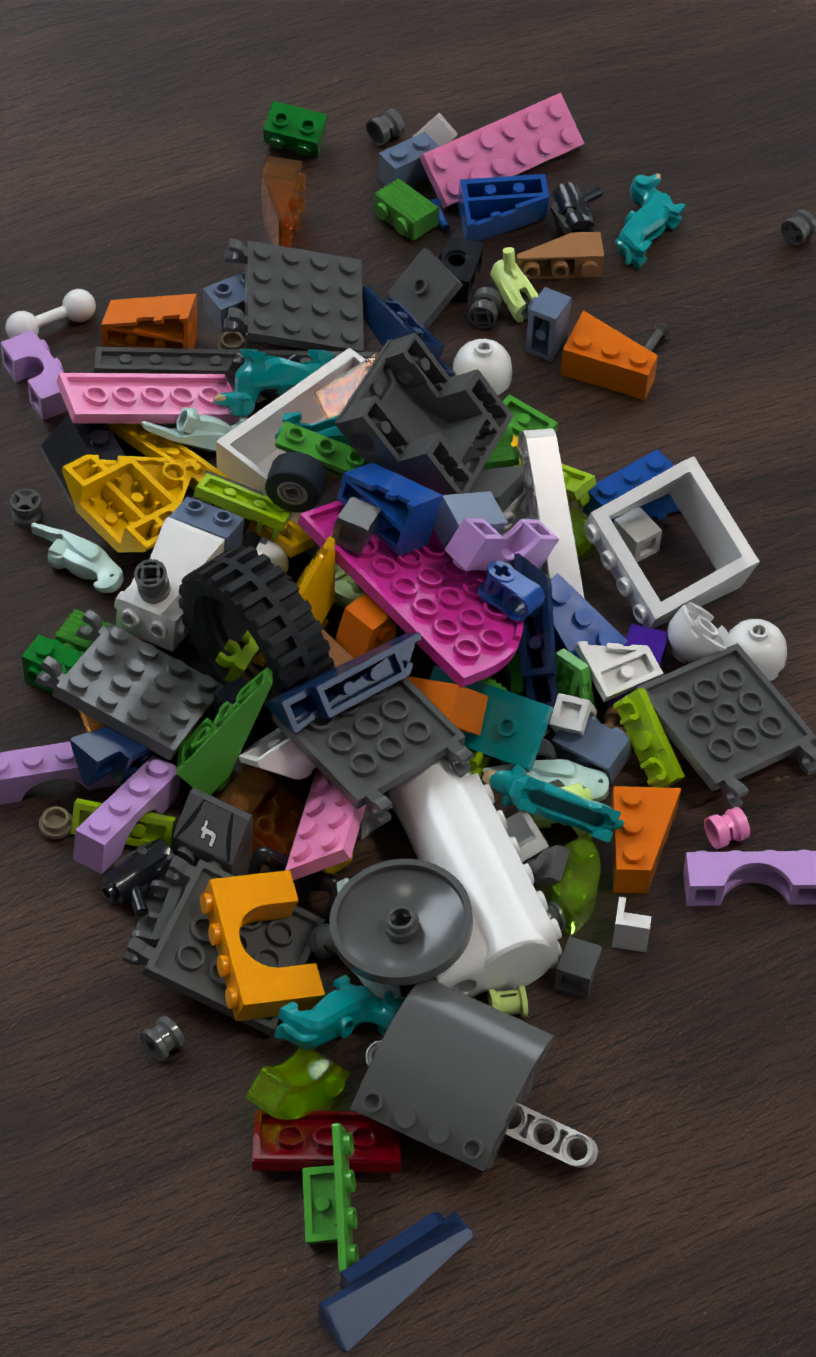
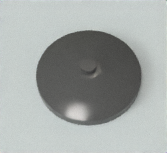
(401, 922)

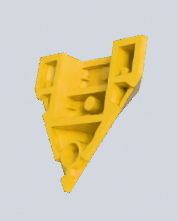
(127, 496)
(318, 582)

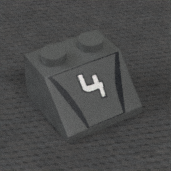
(214, 833)

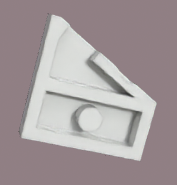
(617, 667)

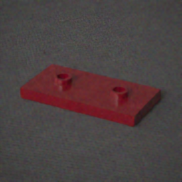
(309, 1142)

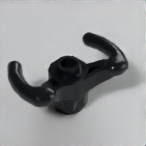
(305, 885)

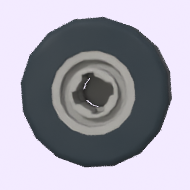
(296, 482)

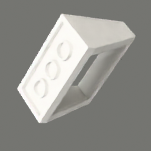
(707, 520)

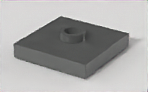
(425, 287)

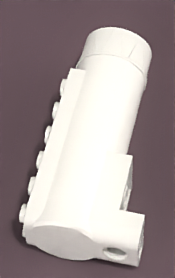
(459, 829)

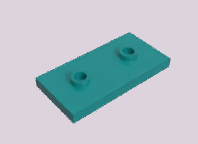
(511, 724)

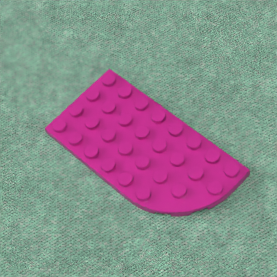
(428, 596)

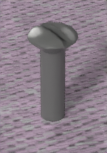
(660, 329)

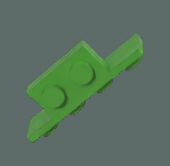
(332, 454)
(328, 1200)

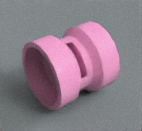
(726, 828)

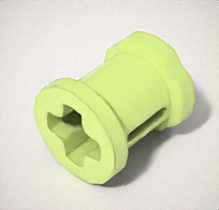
(509, 1001)

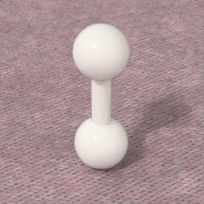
(77, 306)

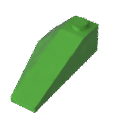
(214, 746)

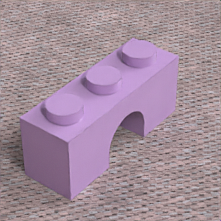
(30, 358)

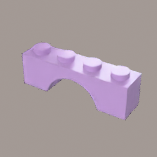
(478, 544)
(31, 766)
(105, 832)
(713, 874)

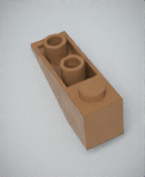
(565, 257)

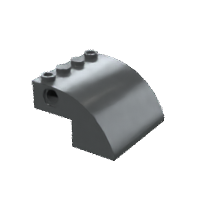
(422, 420)
(452, 1073)

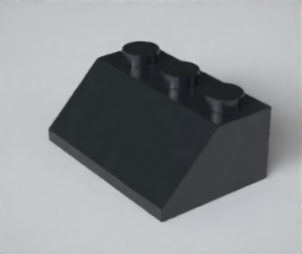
(76, 440)

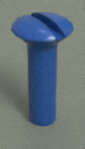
(442, 220)

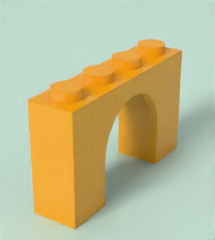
(252, 987)

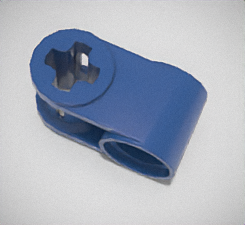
(510, 592)

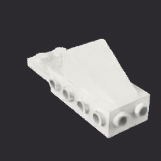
(181, 551)

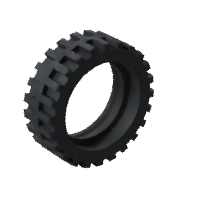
(251, 594)

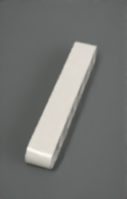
(549, 501)
(529, 1128)

